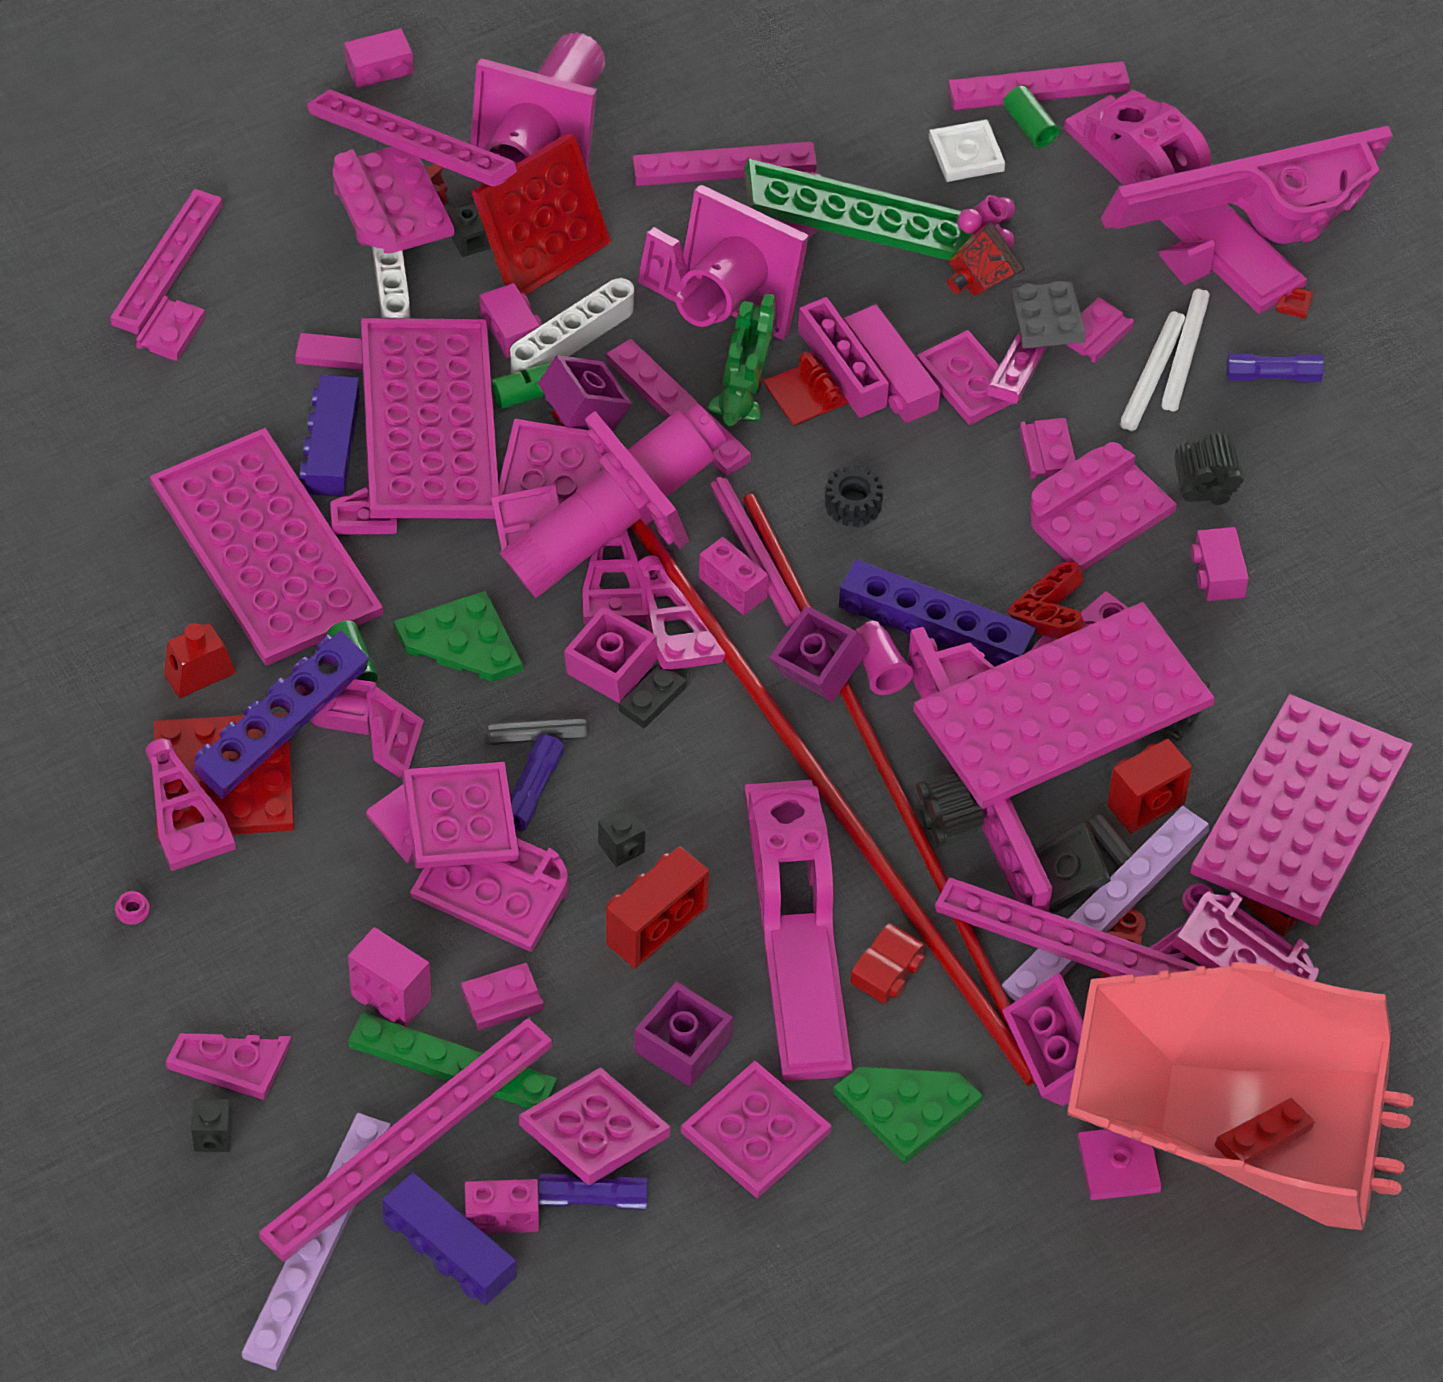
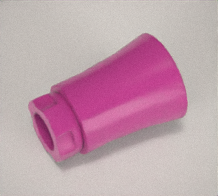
(883, 662)

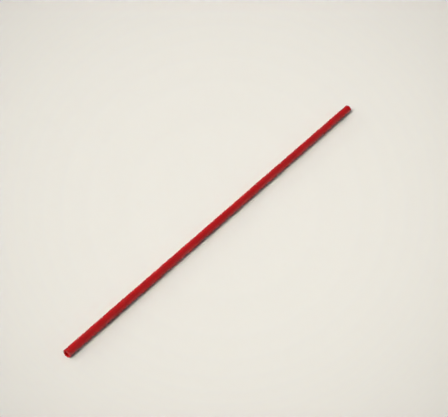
(839, 807)

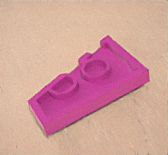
(232, 1063)

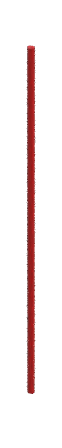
(884, 767)

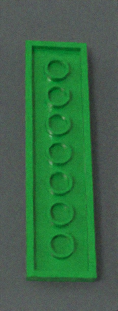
(853, 210)

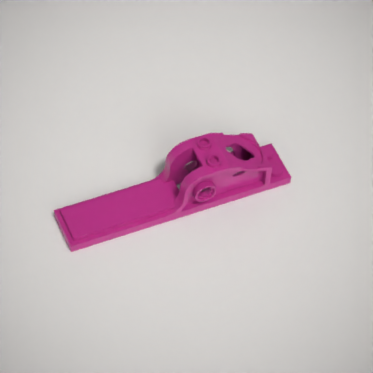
(1162, 143)
(1283, 192)
(1003, 829)
(799, 946)

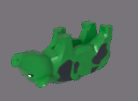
(747, 362)

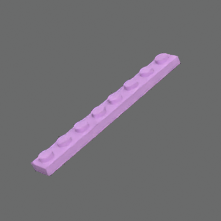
(1118, 896)
(304, 1268)

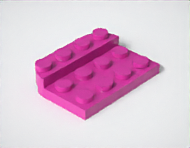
(390, 199)
(1097, 505)
(500, 897)
(1224, 934)

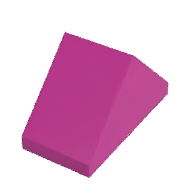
(1189, 258)

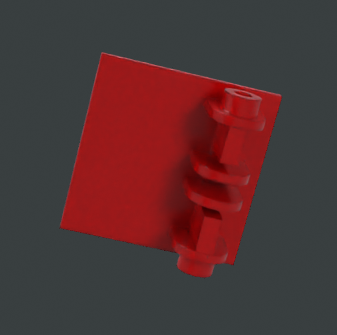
(805, 390)

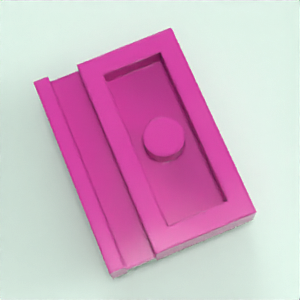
(170, 328)
(1103, 329)
(1046, 446)
(502, 996)

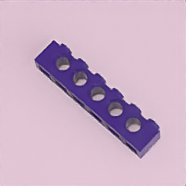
(912, 605)
(224, 775)

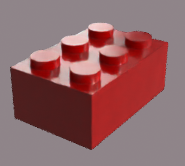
(656, 906)

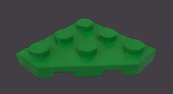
(462, 637)
(907, 1105)

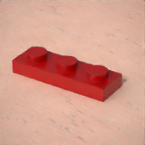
(1265, 1132)

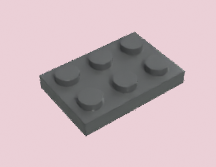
(1047, 314)

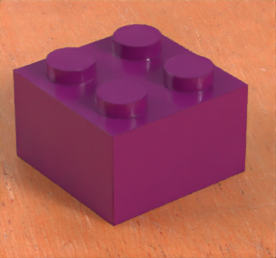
(581, 387)
(819, 653)
(683, 1034)

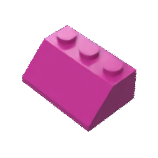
(1048, 1036)

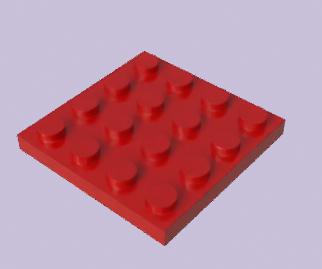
(542, 216)
(257, 804)

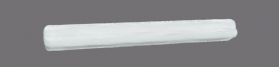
(1185, 350)
(1152, 371)

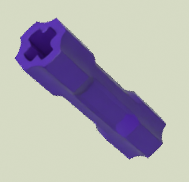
(1297, 367)
(541, 763)
(565, 1190)

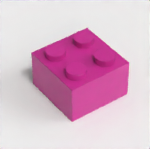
(611, 654)
(389, 977)

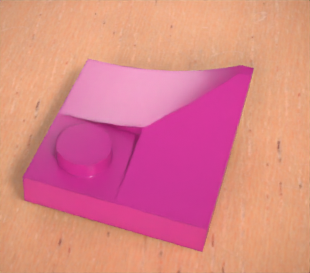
(522, 510)

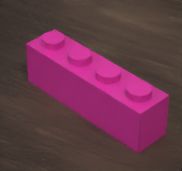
(843, 357)
(910, 387)

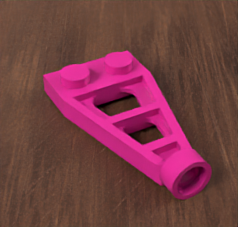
(628, 602)
(683, 649)
(194, 842)

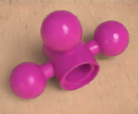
(989, 210)

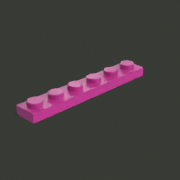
(1043, 84)
(719, 163)
(166, 261)
(669, 397)

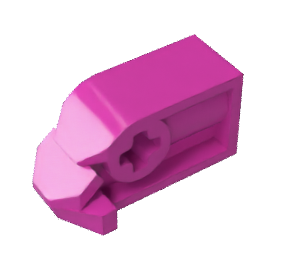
(347, 710)

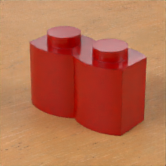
(888, 963)

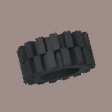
(853, 510)

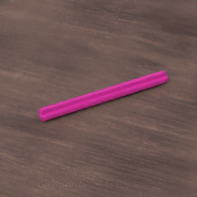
(755, 549)

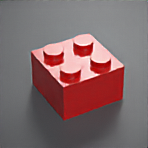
(1149, 785)

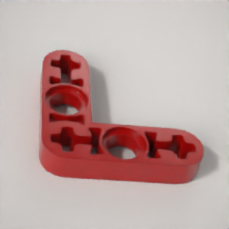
(1040, 603)

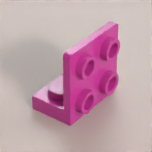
(392, 821)

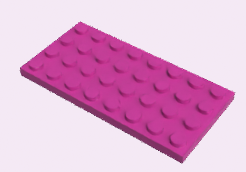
(428, 418)
(265, 545)
(1062, 705)
(1302, 810)

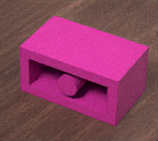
(378, 58)
(508, 316)
(1220, 564)

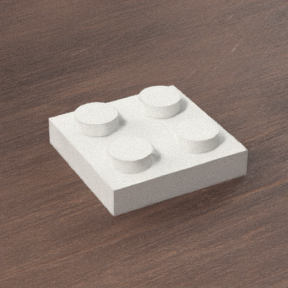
(966, 150)

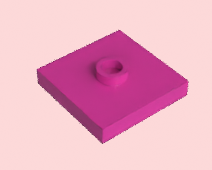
(1117, 1165)

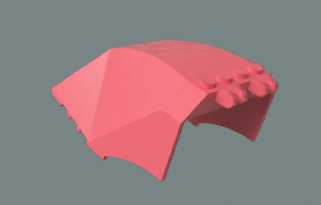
(1215, 1047)

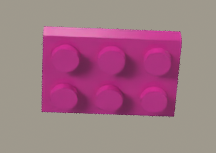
(963, 376)

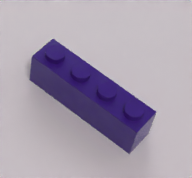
(331, 435)
(448, 1239)

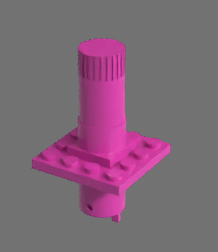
(527, 110)
(737, 258)
(627, 489)

